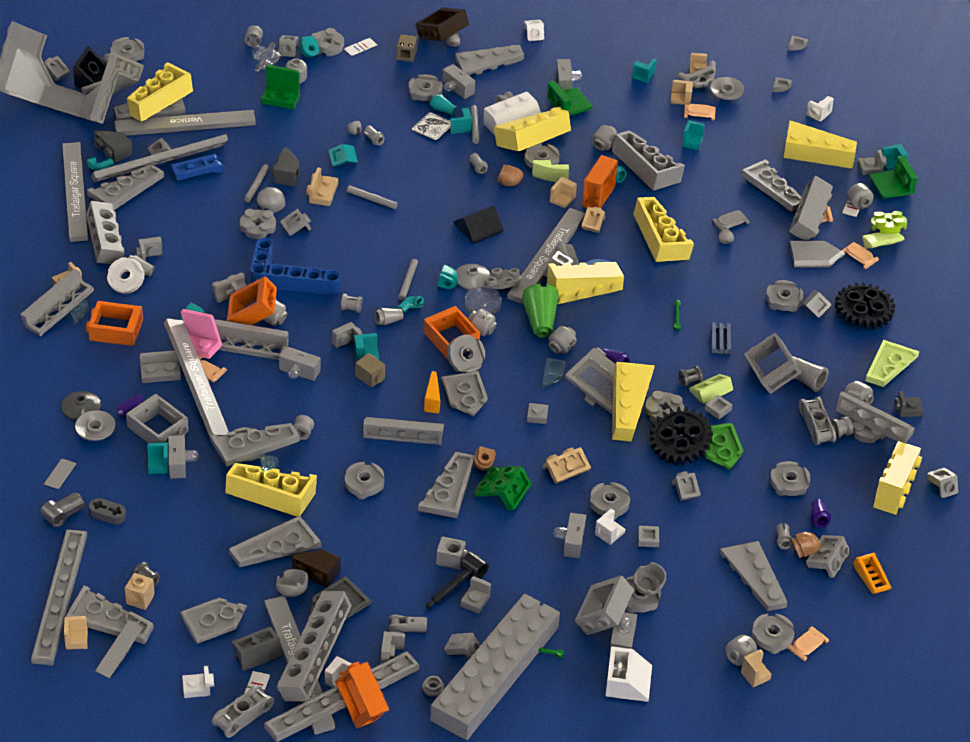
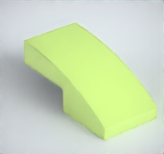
(544, 170)

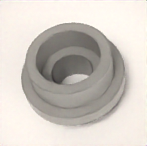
(433, 681)

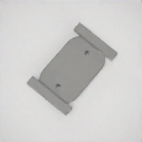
(730, 219)

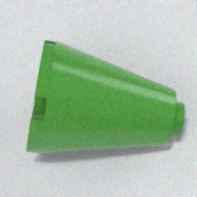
(541, 308)

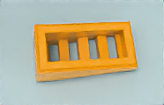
(432, 396)
(871, 560)

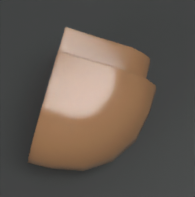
(510, 176)
(484, 458)
(806, 543)

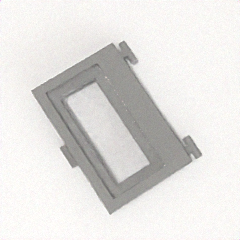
(595, 378)

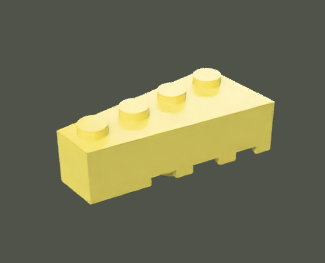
(159, 92)
(532, 129)
(818, 146)
(660, 231)
(584, 280)
(629, 393)
(896, 478)
(270, 488)

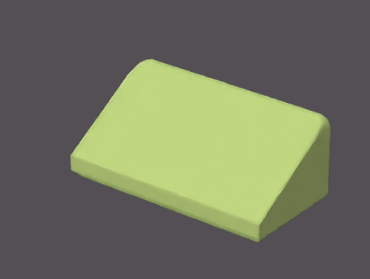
(881, 239)
(711, 388)

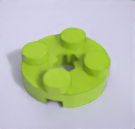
(889, 222)

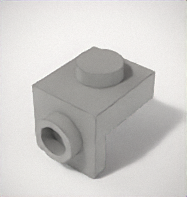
(462, 644)

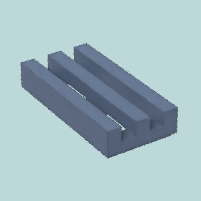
(720, 328)

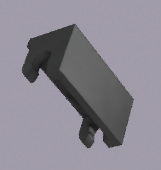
(257, 648)

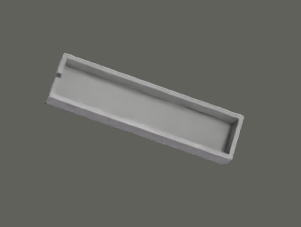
(494, 667)

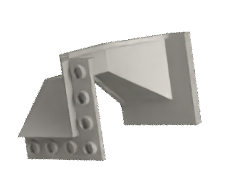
(28, 78)

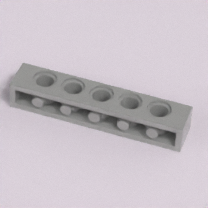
(314, 646)

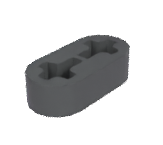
(108, 512)

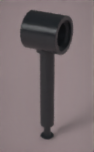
(472, 566)

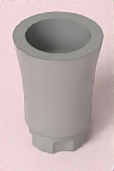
(812, 375)

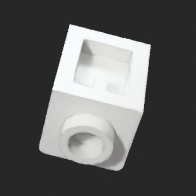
(534, 29)
(820, 110)
(198, 684)

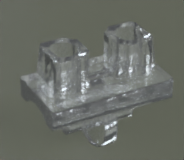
(264, 55)

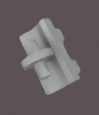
(228, 286)

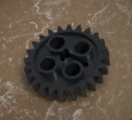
(865, 306)
(681, 436)

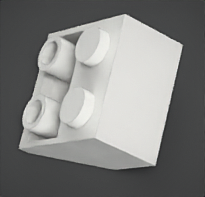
(628, 675)

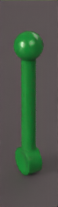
(677, 326)
(559, 653)

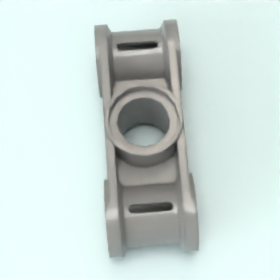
(817, 420)
(243, 711)

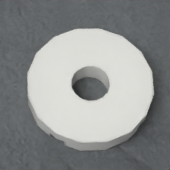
(127, 285)

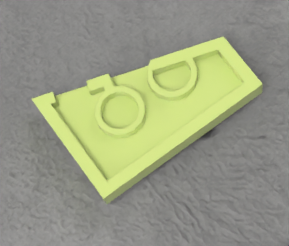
(889, 362)

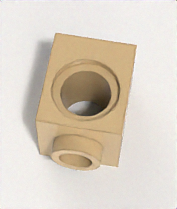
(139, 591)

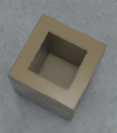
(406, 47)
(370, 370)

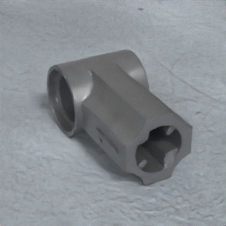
(57, 512)

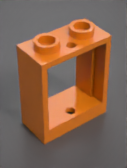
(599, 182)
(261, 290)
(445, 320)
(112, 334)
(361, 694)

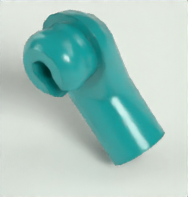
(93, 165)
(411, 303)

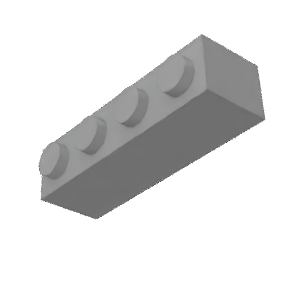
(811, 208)

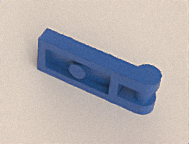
(196, 167)

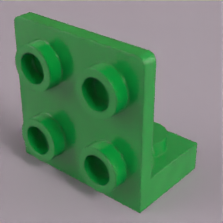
(281, 87)
(569, 99)
(895, 182)
(507, 482)

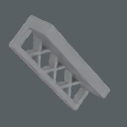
(53, 300)
(250, 337)
(874, 418)
(403, 430)

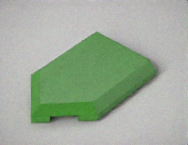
(725, 447)

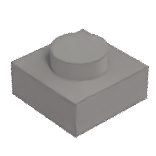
(718, 407)
(537, 413)
(648, 536)

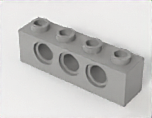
(104, 232)

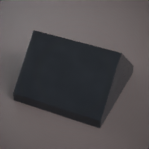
(88, 68)
(480, 224)

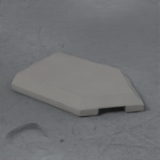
(814, 254)
(465, 391)
(212, 619)

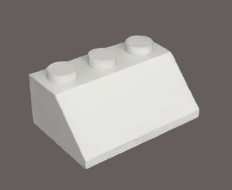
(510, 110)

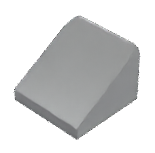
(158, 147)

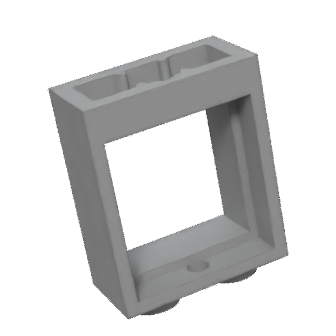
(780, 375)
(149, 409)
(614, 594)

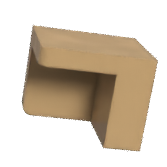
(681, 92)
(563, 192)
(76, 632)
(754, 669)

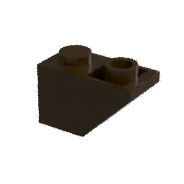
(319, 565)

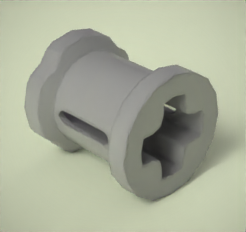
(351, 303)

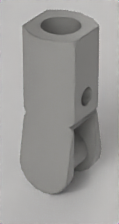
(407, 624)

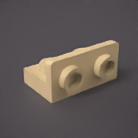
(322, 188)
(567, 465)

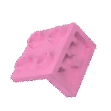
(202, 332)

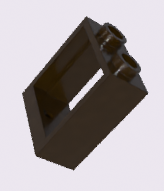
(442, 24)

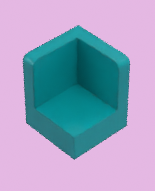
(643, 71)
(461, 124)
(693, 135)
(342, 154)
(891, 154)
(365, 344)
(158, 458)

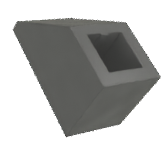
(113, 144)
(287, 168)

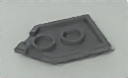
(356, 597)

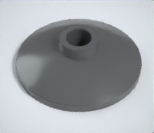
(79, 403)

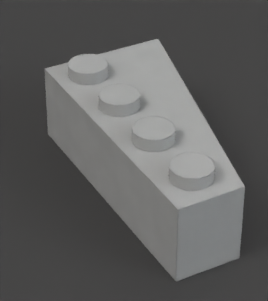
(646, 161)

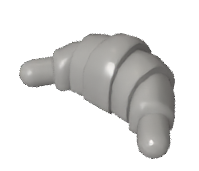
(702, 77)

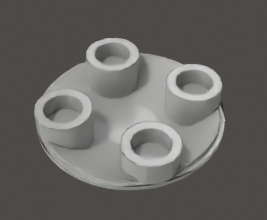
(503, 278)

